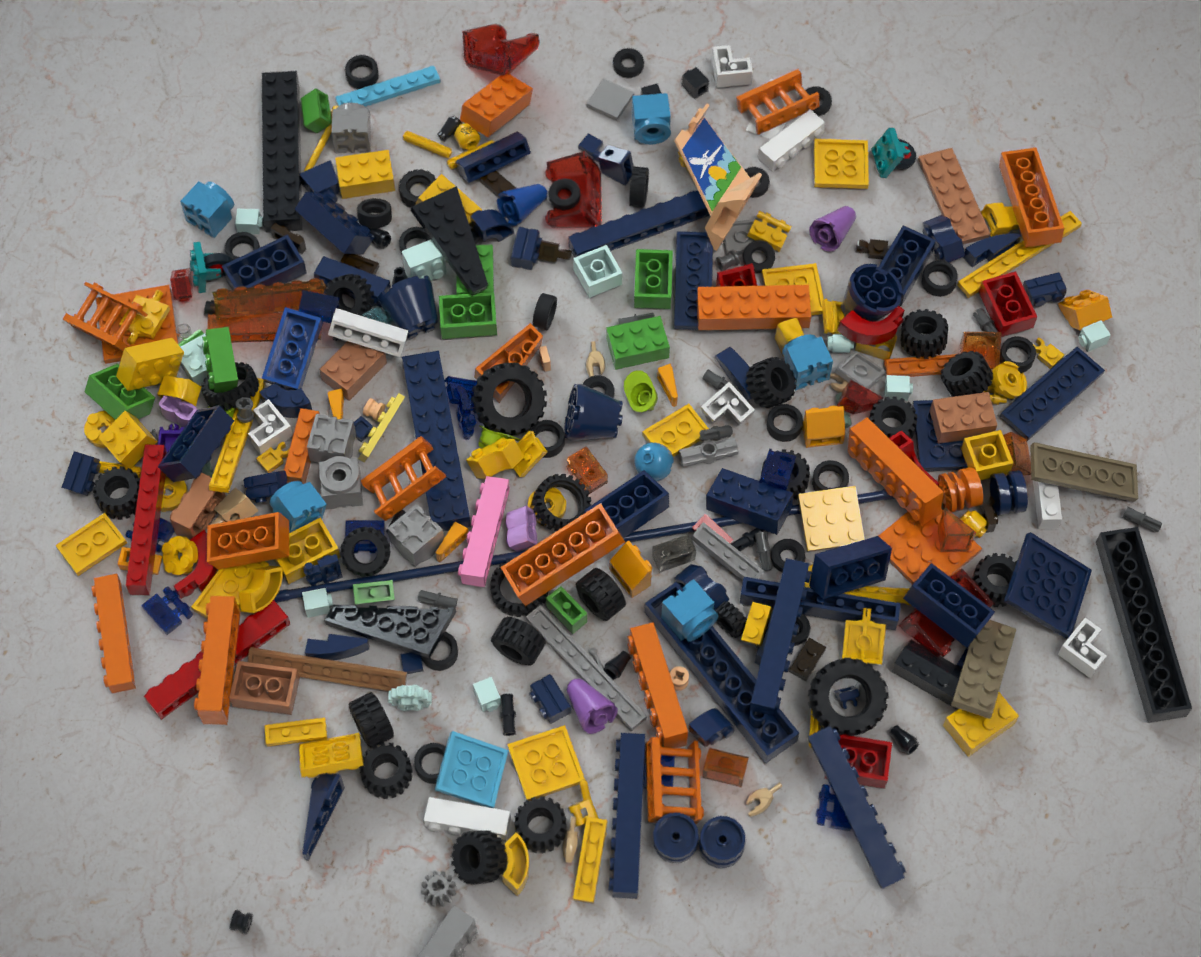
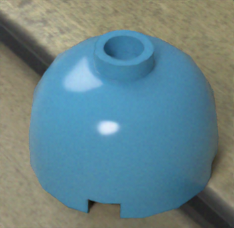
(654, 459)

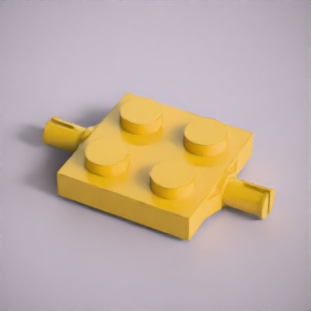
(148, 325)
(864, 639)

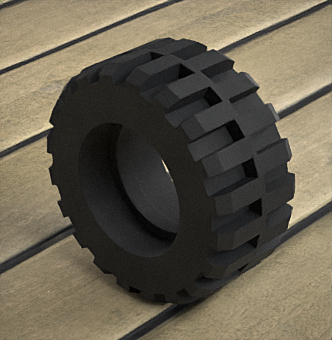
(533, 394)
(872, 684)

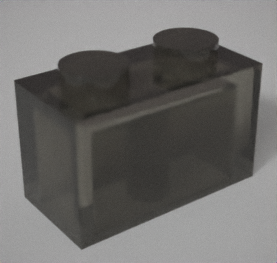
(674, 553)

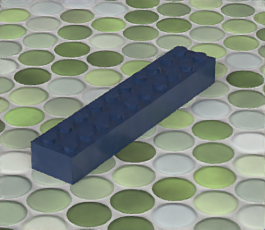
(434, 423)
(727, 683)

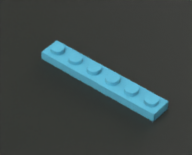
(391, 88)

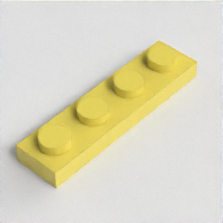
(375, 433)

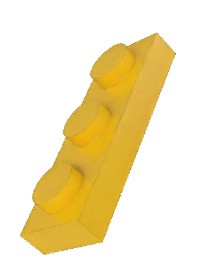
(295, 732)

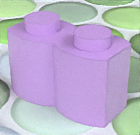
(176, 410)
(521, 528)

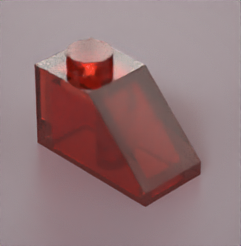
(182, 284)
(857, 398)

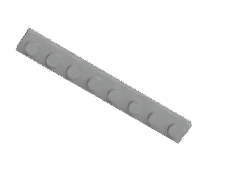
(585, 666)

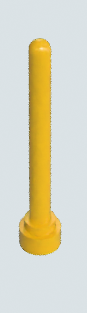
(325, 136)

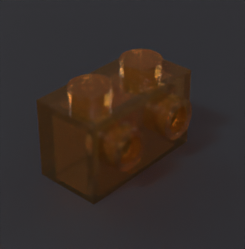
(587, 469)

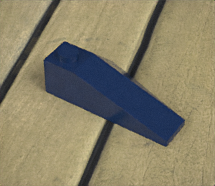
(323, 800)

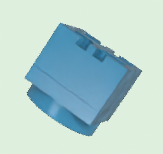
(651, 118)
(208, 207)
(808, 360)
(298, 503)
(689, 612)

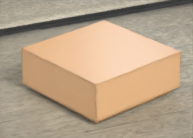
(544, 358)

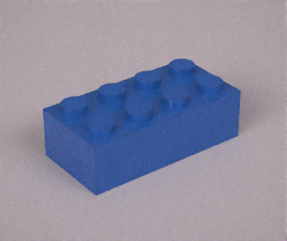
(292, 349)

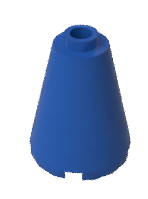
(520, 202)

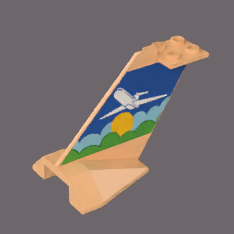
(716, 174)

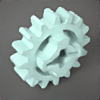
(410, 698)

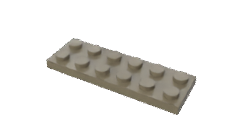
(1084, 472)
(984, 669)

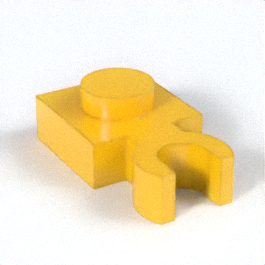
(1048, 354)
(272, 459)

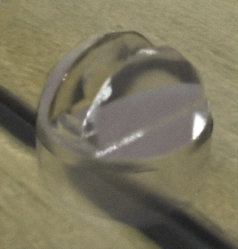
(183, 331)

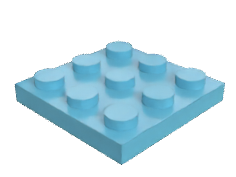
(471, 770)

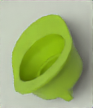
(640, 391)
(489, 437)

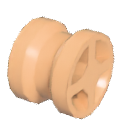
(373, 409)
(679, 683)

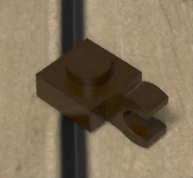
(876, 248)
(550, 252)
(989, 515)

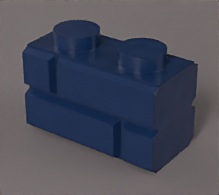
(525, 248)
(1045, 289)
(81, 473)
(264, 485)
(550, 699)

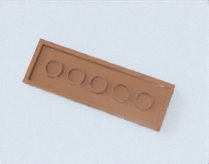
(954, 195)

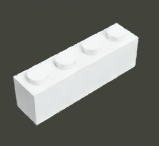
(791, 140)
(368, 332)
(1047, 505)
(464, 817)

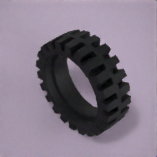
(229, 398)
(564, 482)
(505, 605)

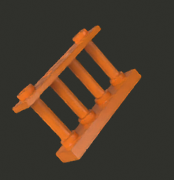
(771, 90)
(103, 333)
(395, 466)
(655, 789)

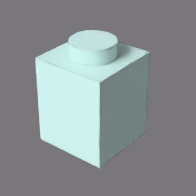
(249, 221)
(1094, 336)
(898, 386)
(317, 602)
(487, 694)

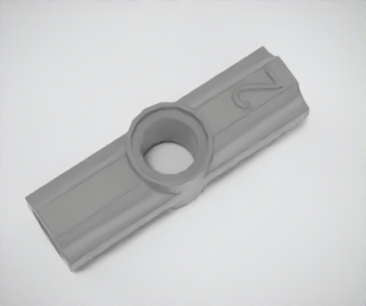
(697, 454)

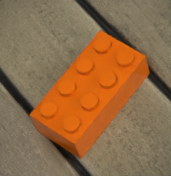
(496, 104)
(248, 540)

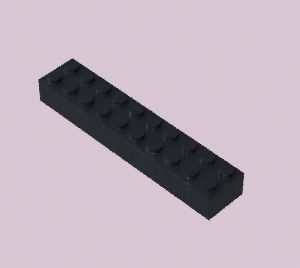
(281, 150)
(1143, 625)

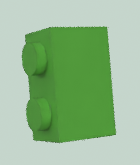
(316, 110)
(373, 592)
(566, 610)

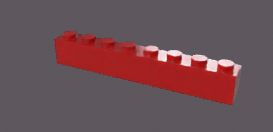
(146, 522)
(181, 685)

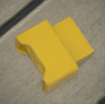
(999, 218)

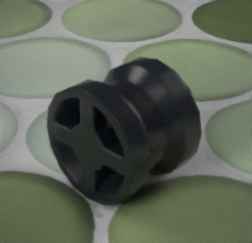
(241, 921)

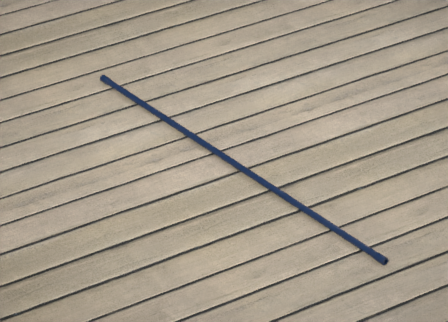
(285, 595)

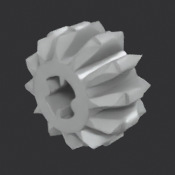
(443, 894)

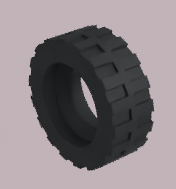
(410, 179)
(639, 186)

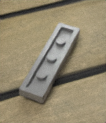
(725, 553)

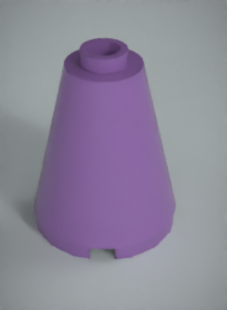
(832, 228)
(590, 706)

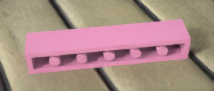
(484, 532)

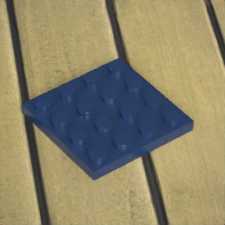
(930, 453)
(1048, 585)

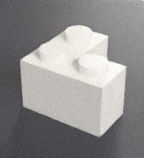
(730, 71)
(729, 401)
(272, 428)
(1080, 651)

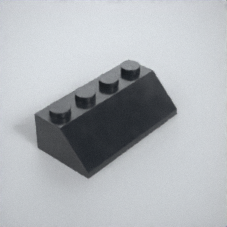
(928, 672)

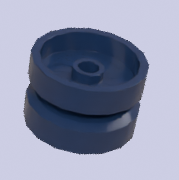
(1008, 492)
(726, 830)
(675, 850)

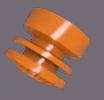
(961, 489)

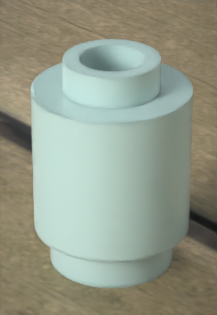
(839, 344)

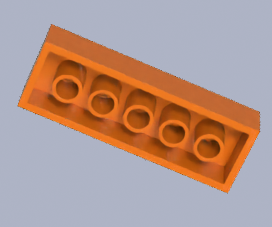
(1031, 197)
(752, 306)
(895, 471)
(562, 554)
(217, 660)
(657, 686)

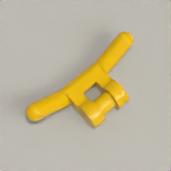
(586, 803)

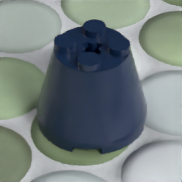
(872, 293)
(411, 305)
(591, 414)

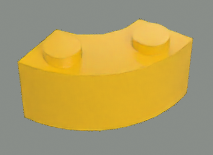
(495, 458)
(262, 589)
(517, 869)

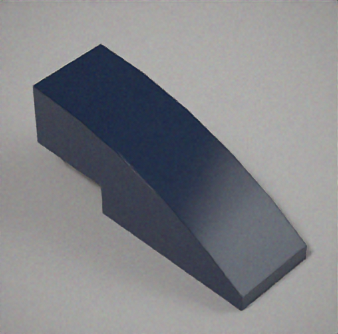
(990, 248)
(735, 369)
(336, 647)

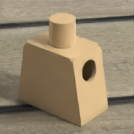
(234, 507)

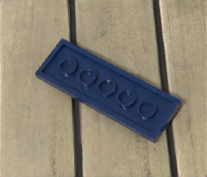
(693, 270)
(1052, 393)

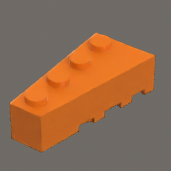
(517, 350)

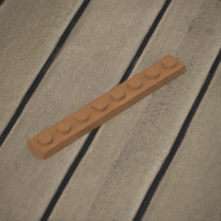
(331, 670)

